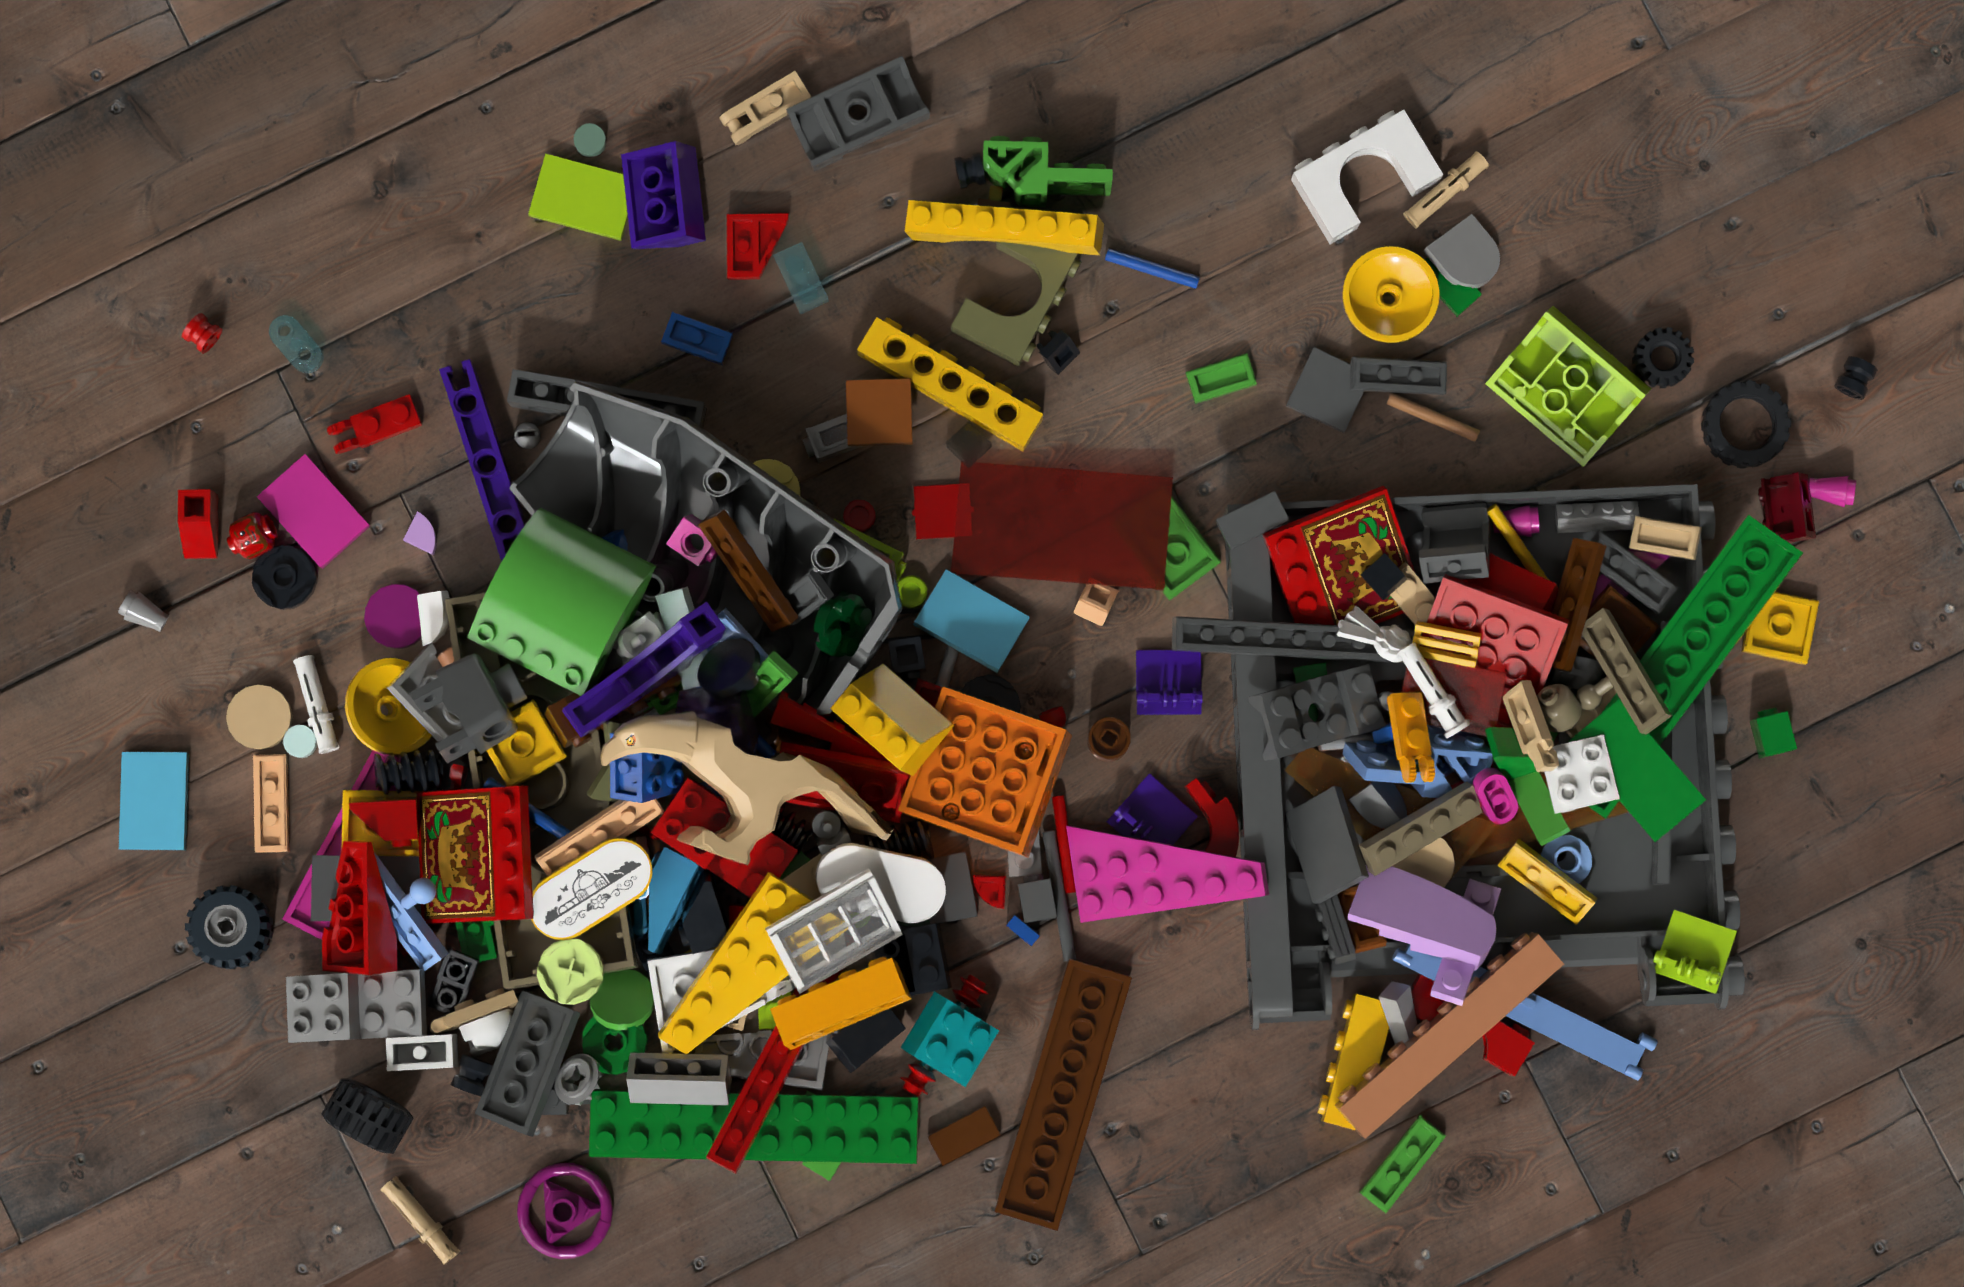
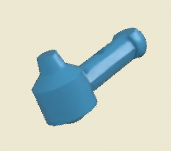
(640, 924)

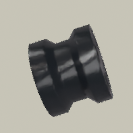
(969, 170)

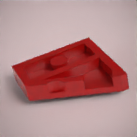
(752, 243)

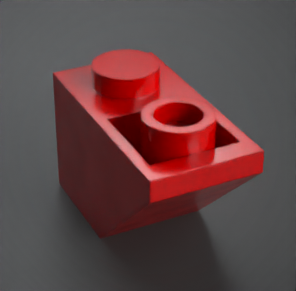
(198, 523)

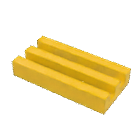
(1445, 656)

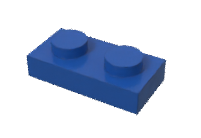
(697, 338)

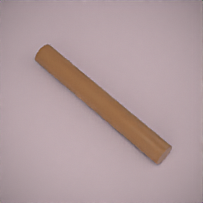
(1433, 417)

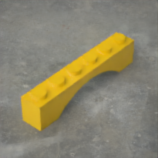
(1039, 228)

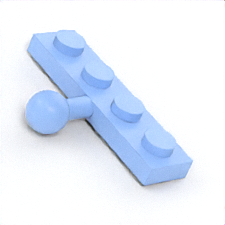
(407, 921)

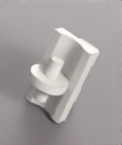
(639, 635)

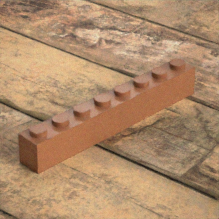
(1448, 1034)

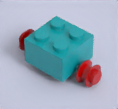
(948, 1038)

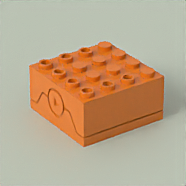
(988, 774)

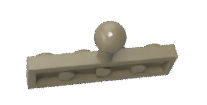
(1623, 674)

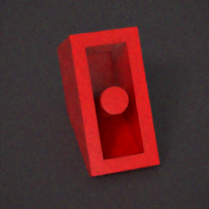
(390, 819)

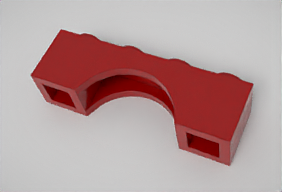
(1503, 1045)

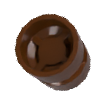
(1108, 739)

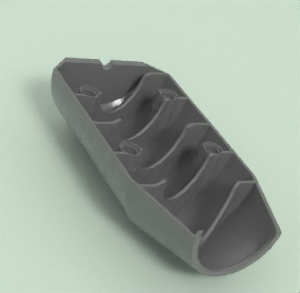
(648, 468)

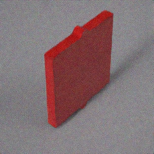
(935, 511)

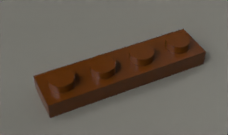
(748, 570)
(1576, 595)

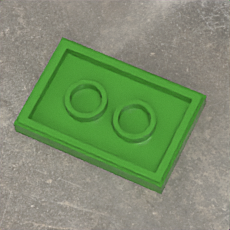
(1187, 554)

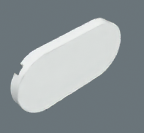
(908, 882)

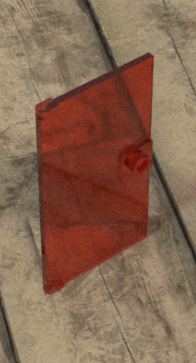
(1062, 525)

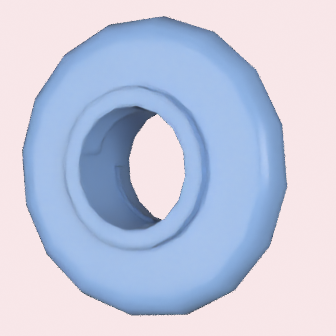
(1577, 848)

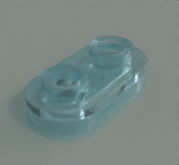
(295, 343)

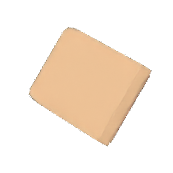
(1096, 603)

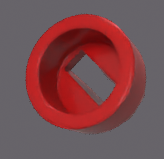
(1054, 716)

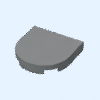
(1465, 254)

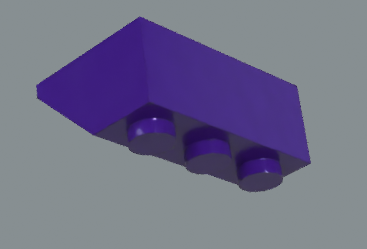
(663, 196)

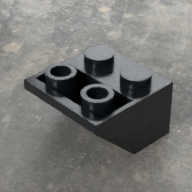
(920, 958)

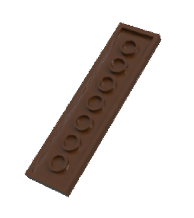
(1063, 1094)

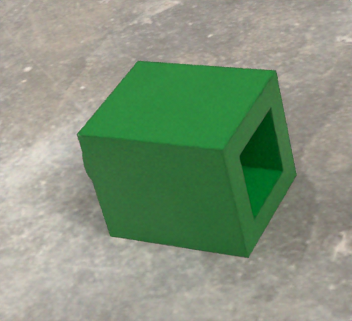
(1772, 733)

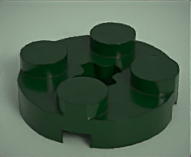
(841, 639)

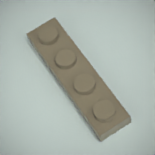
(1420, 828)

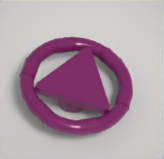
(564, 1210)

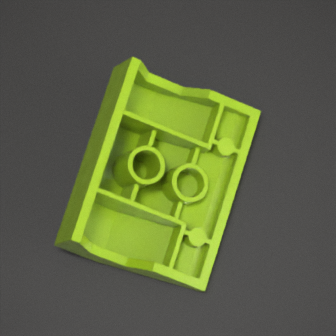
(1568, 386)

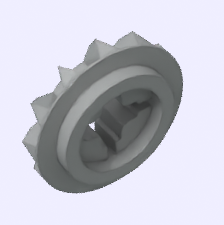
(570, 1072)

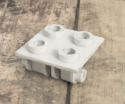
(1582, 775)

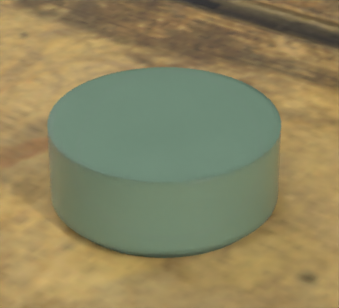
(590, 140)

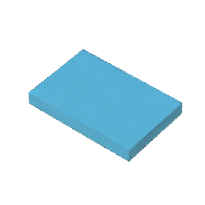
(971, 621)
(153, 800)

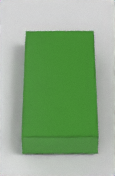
(1221, 378)

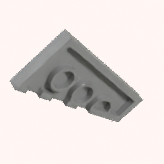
(746, 1048)

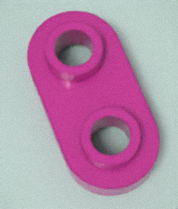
(1495, 795)

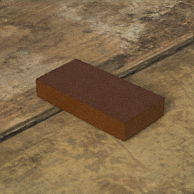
(963, 1135)

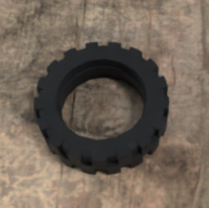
(1769, 400)

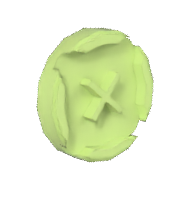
(570, 971)

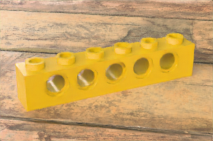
(1016, 432)

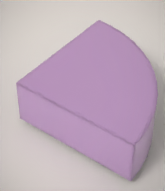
(421, 534)

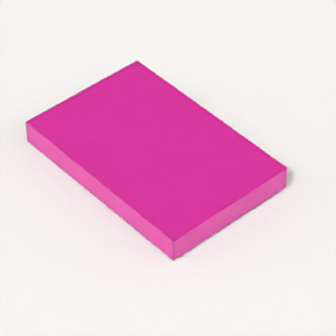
(313, 511)

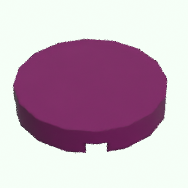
(394, 616)

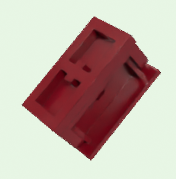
(1788, 506)

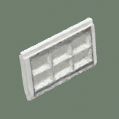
(833, 931)

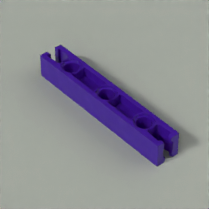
(481, 443)

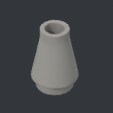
(140, 610)

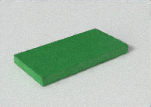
(1644, 774)

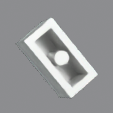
(422, 1052)

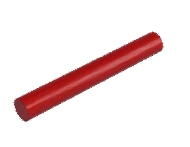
(1061, 822)

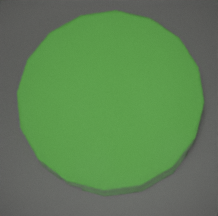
(623, 1000)

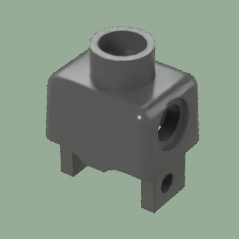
(479, 701)

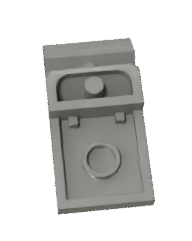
(356, 1006)

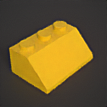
(892, 718)

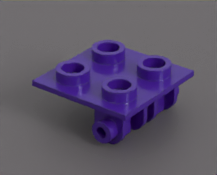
(1168, 682)
(1152, 814)

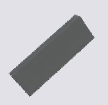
(1398, 375)
(1634, 574)

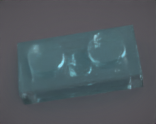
(801, 278)

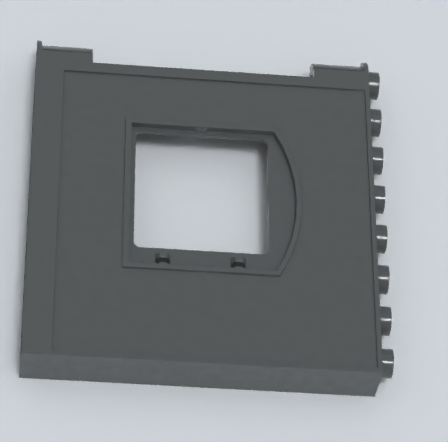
(1627, 924)

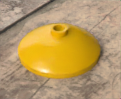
(1394, 273)
(363, 703)

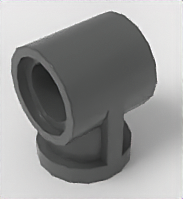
(1584, 672)

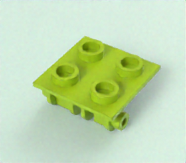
(1694, 951)

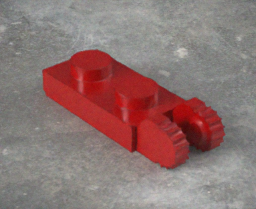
(377, 424)

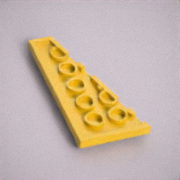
(737, 971)

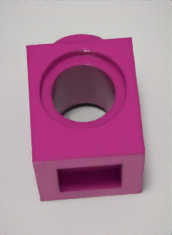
(681, 541)

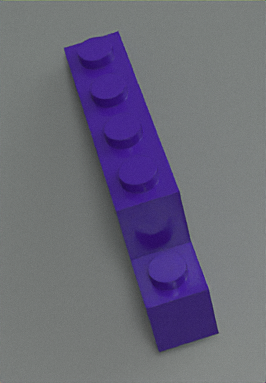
(647, 670)

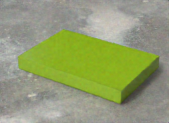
(580, 197)

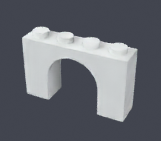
(1392, 140)

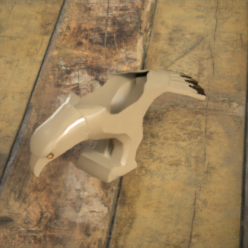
(748, 783)

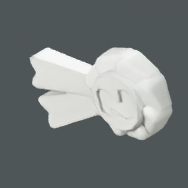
(1386, 640)

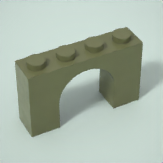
(1014, 335)

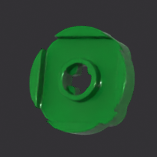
(614, 1060)

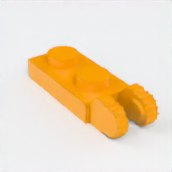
(1411, 735)

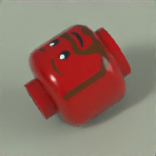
(252, 535)

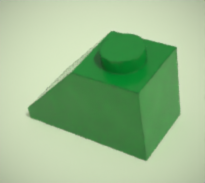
(1508, 753)

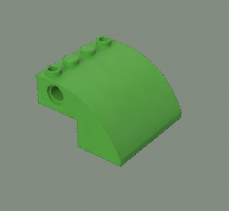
(560, 601)

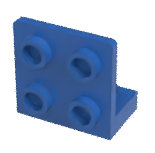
(644, 777)

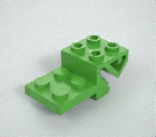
(1028, 159)

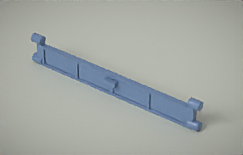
(1555, 1022)

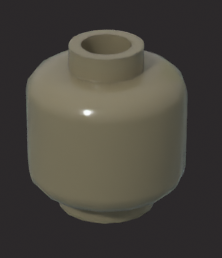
(1559, 707)

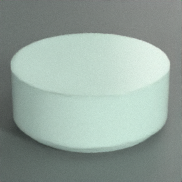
(300, 741)

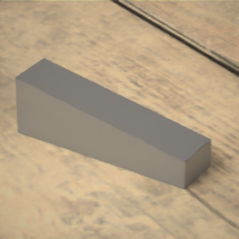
(1399, 1011)

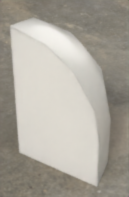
(433, 616)
(487, 1032)

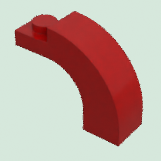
(1220, 817)

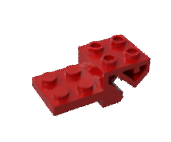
(700, 807)

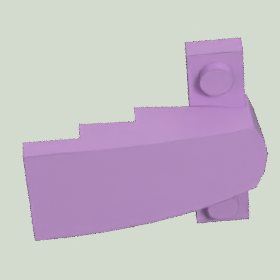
(1432, 922)

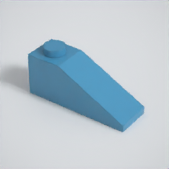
(669, 892)

